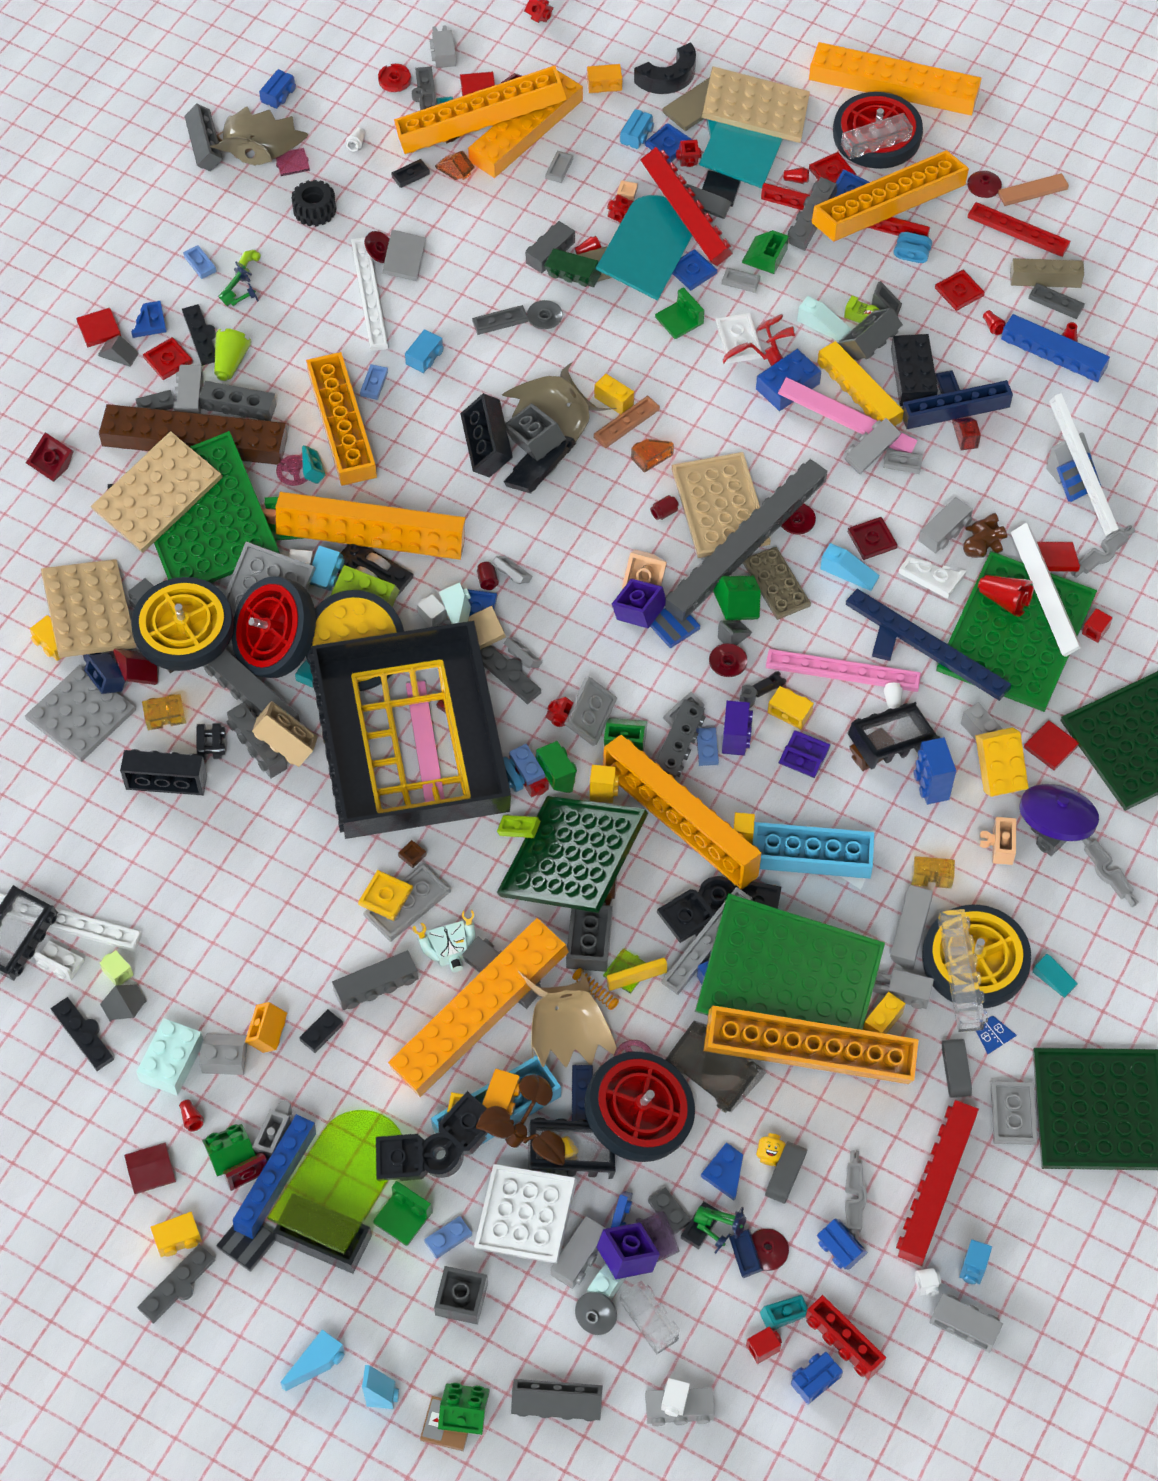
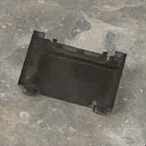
(721, 1075)

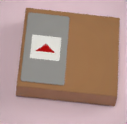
(436, 1436)

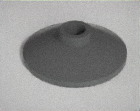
(544, 314)
(601, 1307)

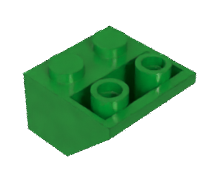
(767, 251)
(631, 729)
(557, 767)
(228, 1148)

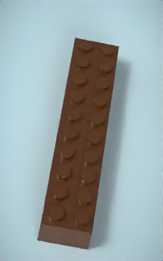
(145, 427)

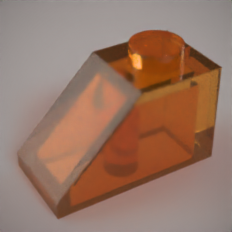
(456, 165)
(651, 453)

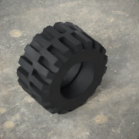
(323, 203)

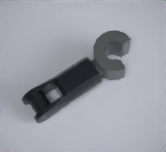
(750, 692)

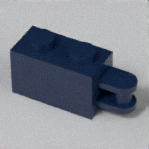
(104, 672)

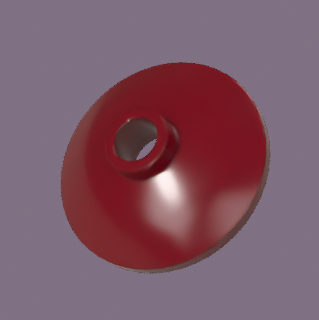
(984, 184)
(377, 245)
(806, 521)
(728, 654)
(777, 1255)

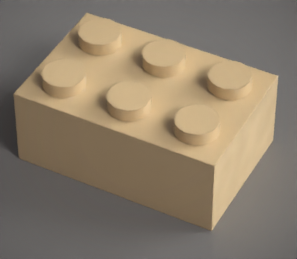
(284, 734)

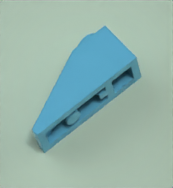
(848, 567)
(316, 1359)
(379, 1389)

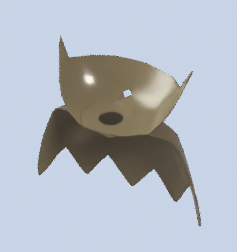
(270, 137)
(551, 397)

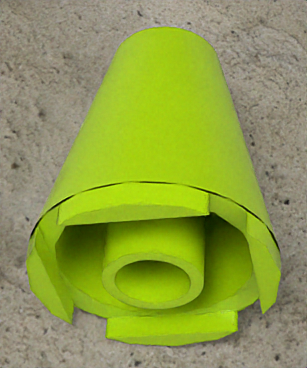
(229, 352)

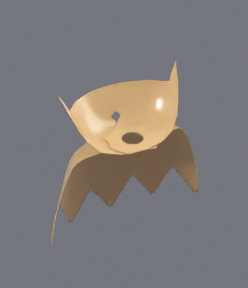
(573, 1026)

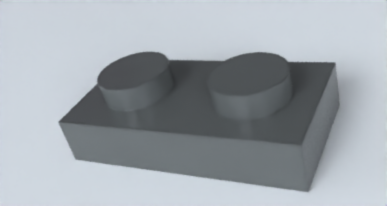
(160, 401)
(675, 1214)

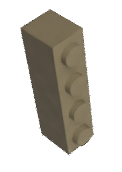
(1047, 272)

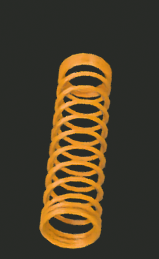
(614, 1002)

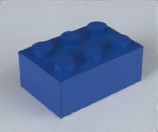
(793, 366)
(935, 771)

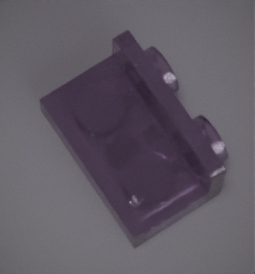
(660, 1234)

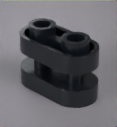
(217, 733)

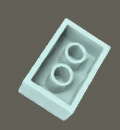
(170, 1056)

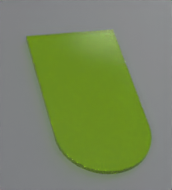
(336, 1181)

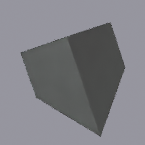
(123, 1002)

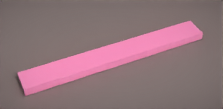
(838, 412)
(842, 669)
(425, 743)

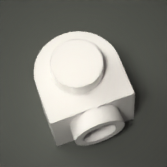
(927, 1281)

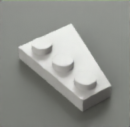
(932, 577)

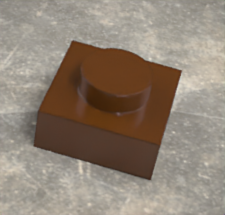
(412, 854)

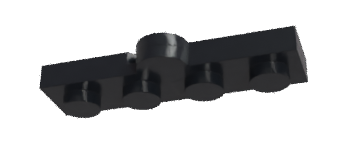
(200, 334)
(83, 1033)

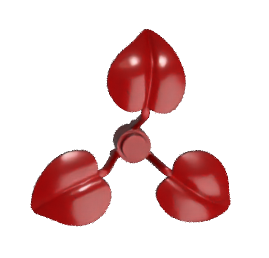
(772, 353)

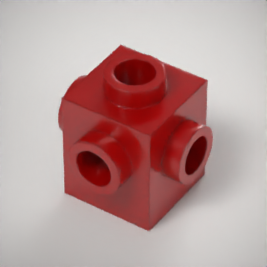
(539, 10)
(688, 153)
(618, 207)
(558, 711)

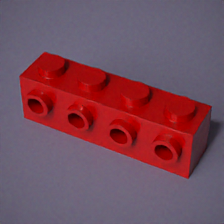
(845, 1337)

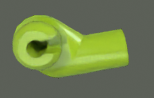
(249, 255)

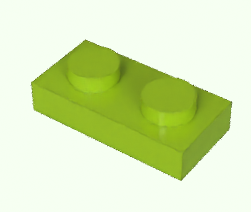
(518, 826)

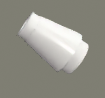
(355, 140)
(893, 695)

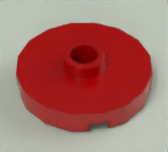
(394, 78)

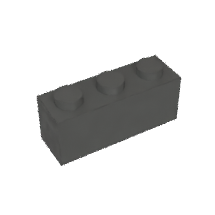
(557, 237)

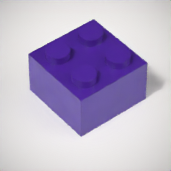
(639, 603)
(737, 728)
(628, 1250)

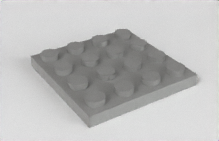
(259, 563)
(79, 714)

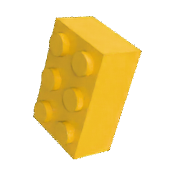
(1002, 761)

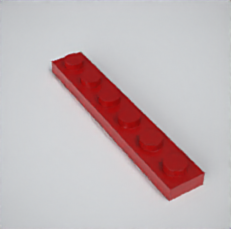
(1019, 229)

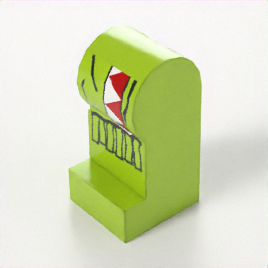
(858, 310)

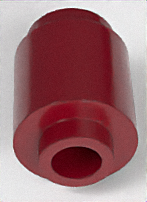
(664, 507)
(487, 576)

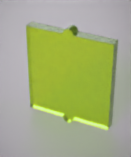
(624, 961)

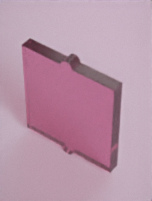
(292, 162)

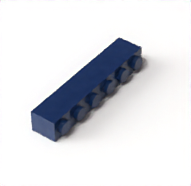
(957, 404)

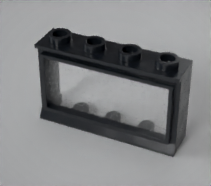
(890, 733)
(22, 927)
(587, 1152)

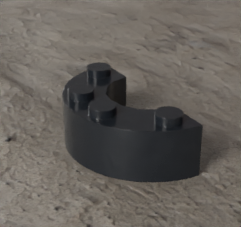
(671, 78)

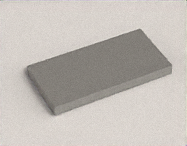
(425, 894)

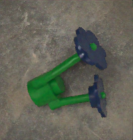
(228, 296)
(705, 1216)

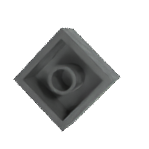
(461, 1295)

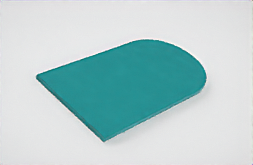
(740, 153)
(646, 246)

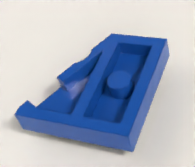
(150, 320)
(725, 1170)

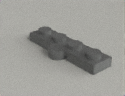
(425, 88)
(510, 674)
(176, 1284)

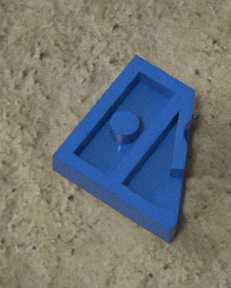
(623, 1207)

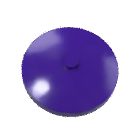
(1059, 812)

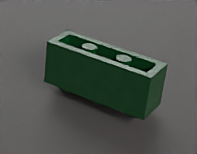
(572, 268)

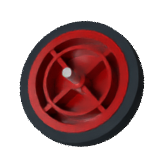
(873, 107)
(273, 627)
(639, 1106)

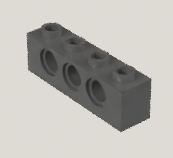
(237, 401)

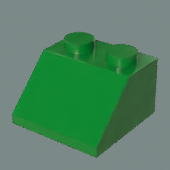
(738, 597)

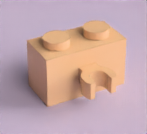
(1002, 840)

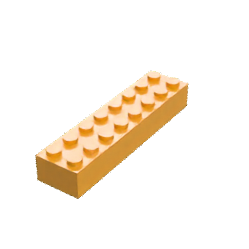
(512, 137)
(341, 419)

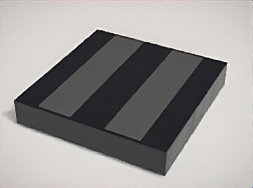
(244, 1249)

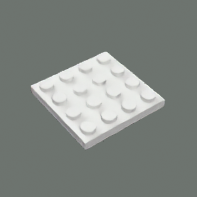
(525, 1213)

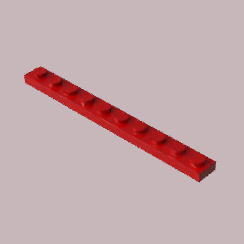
(796, 200)

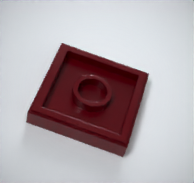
(872, 538)

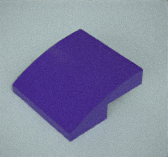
(804, 754)

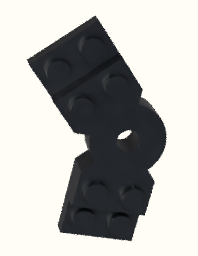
(694, 909)
(412, 1157)

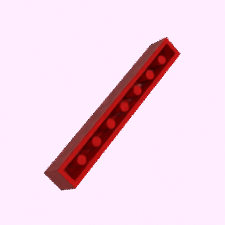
(686, 206)
(938, 1182)

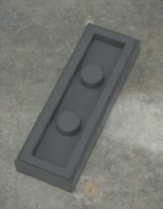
(1056, 301)
(500, 320)

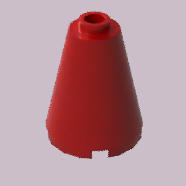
(1007, 592)

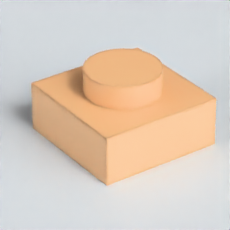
(627, 189)

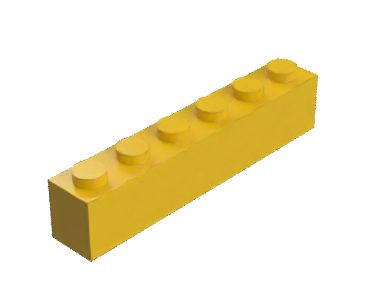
(859, 384)

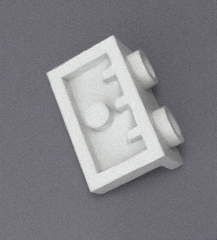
(59, 961)

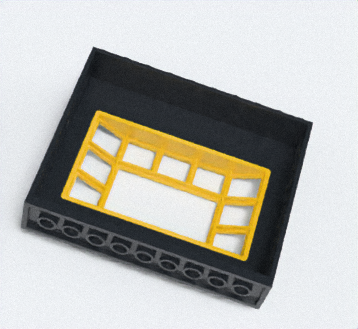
(468, 712)

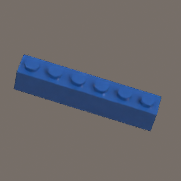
(1055, 348)
(274, 1176)

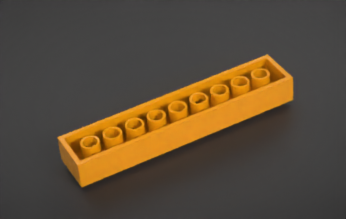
(902, 78)
(480, 109)
(889, 195)
(370, 525)
(683, 812)
(478, 1007)
(811, 1045)

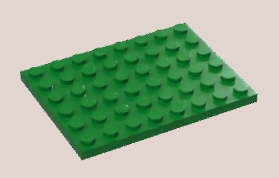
(214, 530)
(1014, 646)
(789, 966)

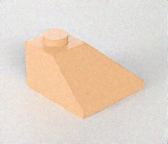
(645, 568)

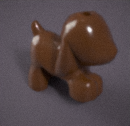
(985, 535)

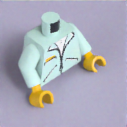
(448, 942)

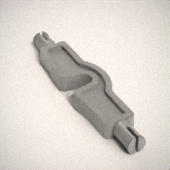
(1109, 545)
(1115, 877)
(855, 1186)

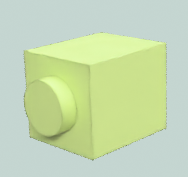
(116, 968)

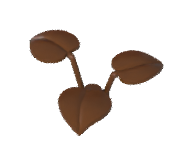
(498, 1123)

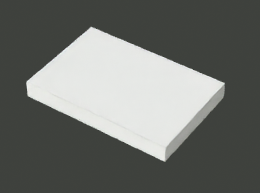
(736, 331)

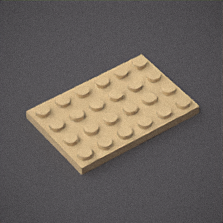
(756, 104)
(156, 492)
(715, 498)
(87, 608)

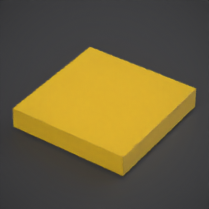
(385, 895)

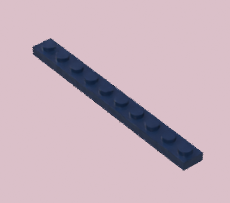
(928, 644)

